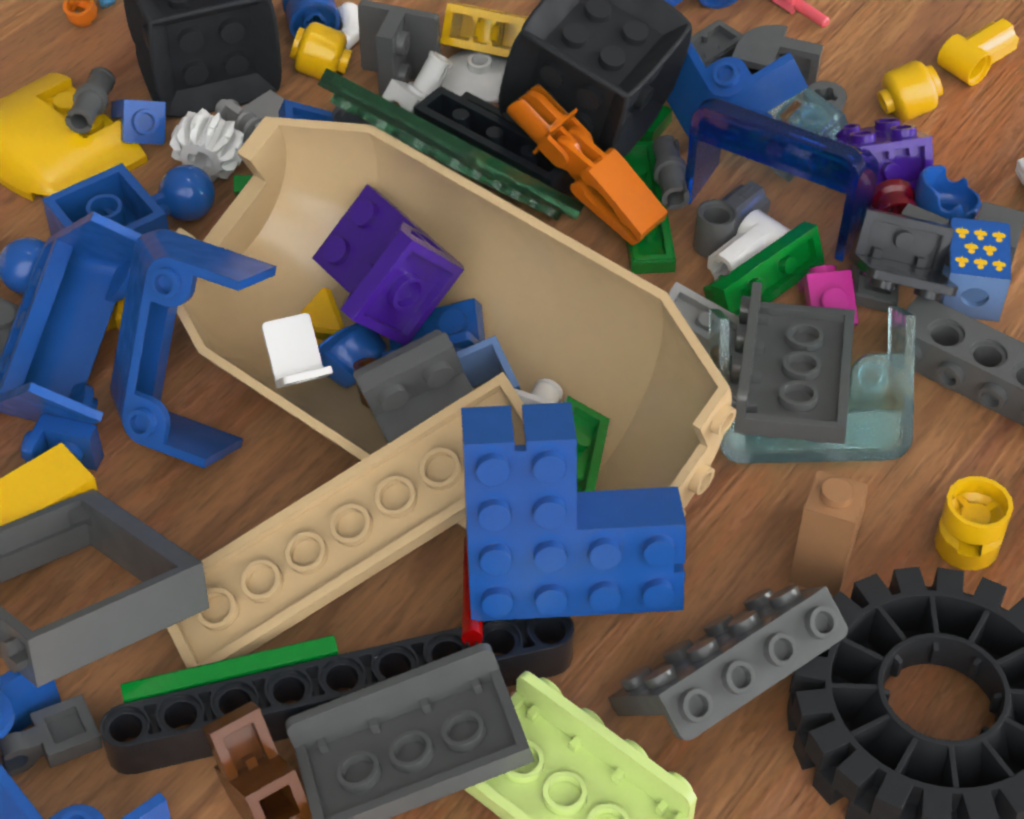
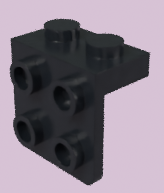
(903, 252)

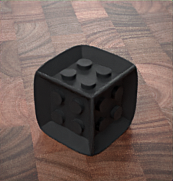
(205, 51)
(602, 58)

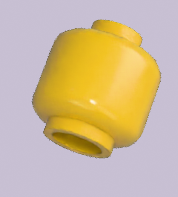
(319, 49)
(910, 90)

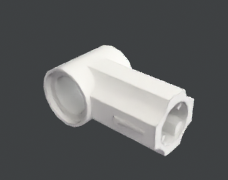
(752, 236)

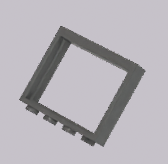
(169, 591)

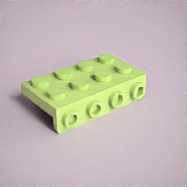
(579, 767)

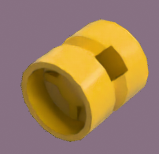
(973, 523)

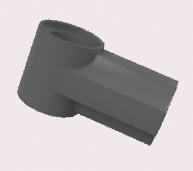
(720, 219)

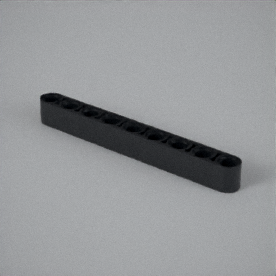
(314, 684)

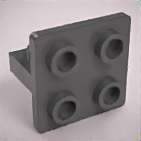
(396, 40)
(413, 383)

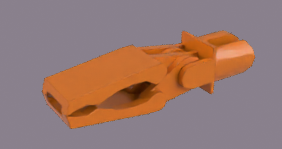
(601, 178)

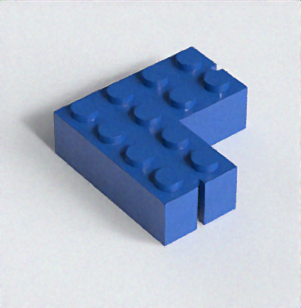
(556, 550)

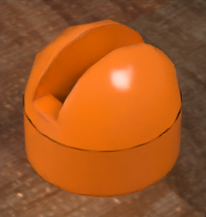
(87, 11)

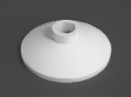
(476, 74)

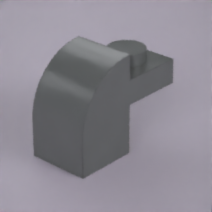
(769, 42)

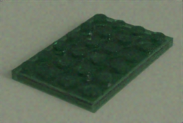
(447, 147)

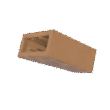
(828, 531)

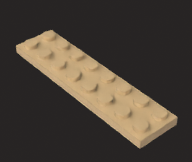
(337, 535)

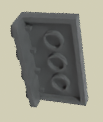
(791, 370)
(733, 660)
(409, 739)

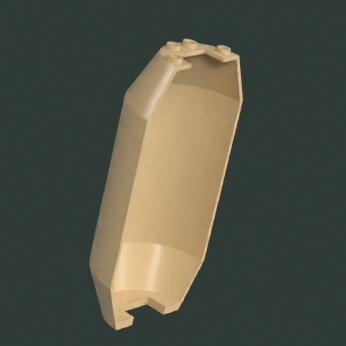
(541, 293)

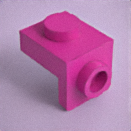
(829, 288)

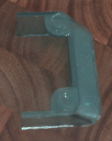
(877, 403)

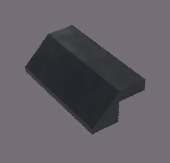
(488, 130)

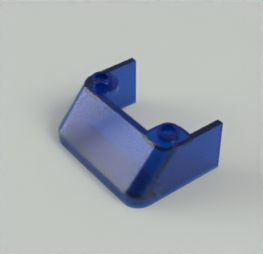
(786, 147)

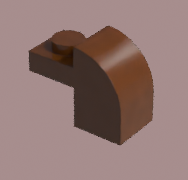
(252, 770)

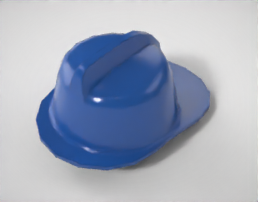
(347, 347)

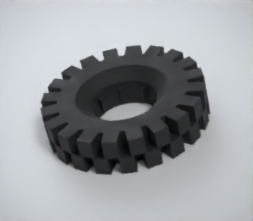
(867, 749)

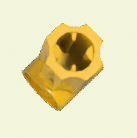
(973, 56)

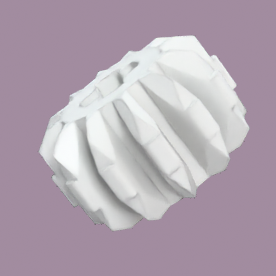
(207, 143)

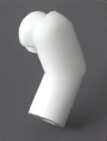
(349, 21)

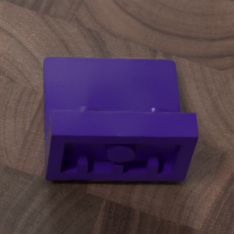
(897, 147)

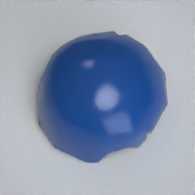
(946, 197)

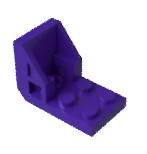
(387, 267)

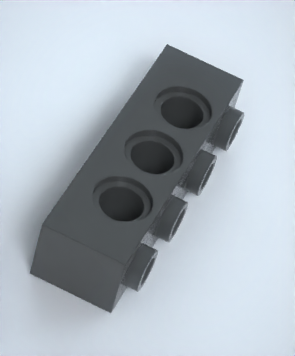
(969, 357)

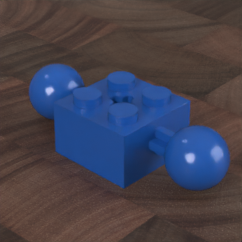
(115, 194)

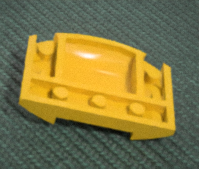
(42, 152)

